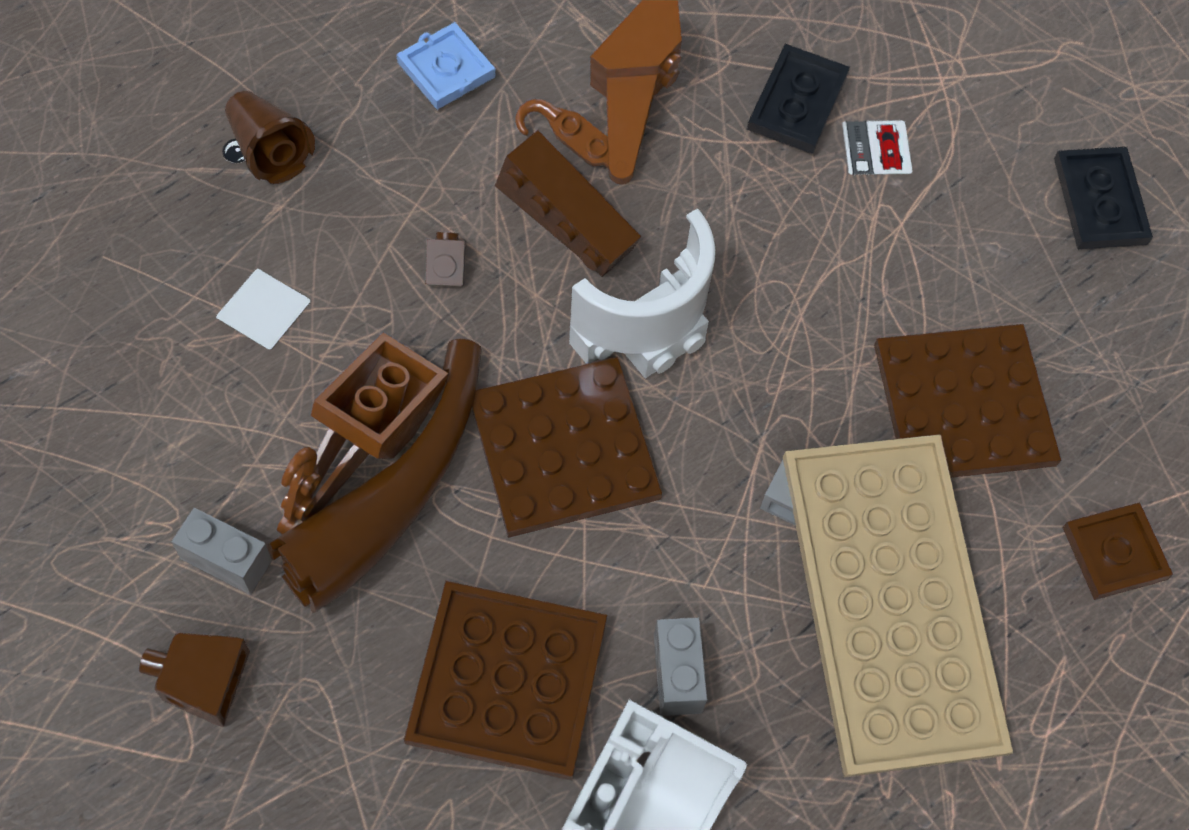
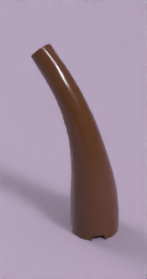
(356, 531)

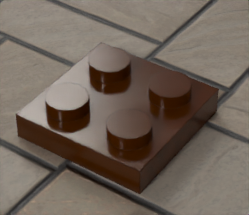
(1117, 551)

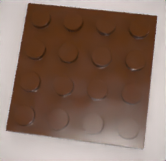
(972, 391)
(564, 447)
(506, 680)

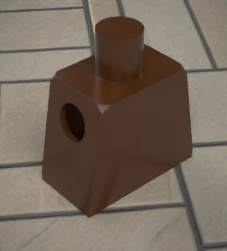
(198, 673)

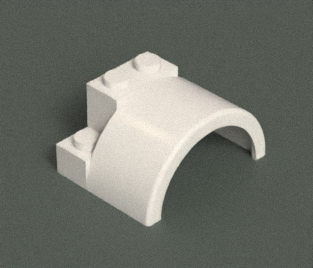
(659, 323)
(675, 788)

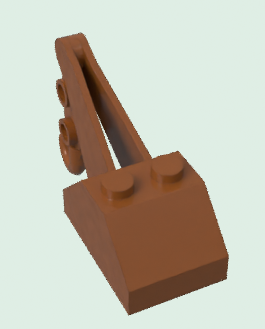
(629, 72)
(371, 404)

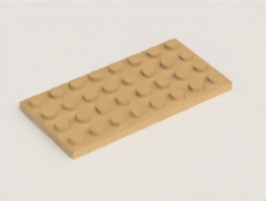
(895, 606)

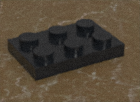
(798, 98)
(1102, 198)

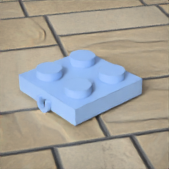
(445, 65)

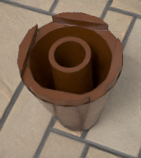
(269, 137)

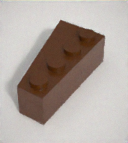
(566, 204)

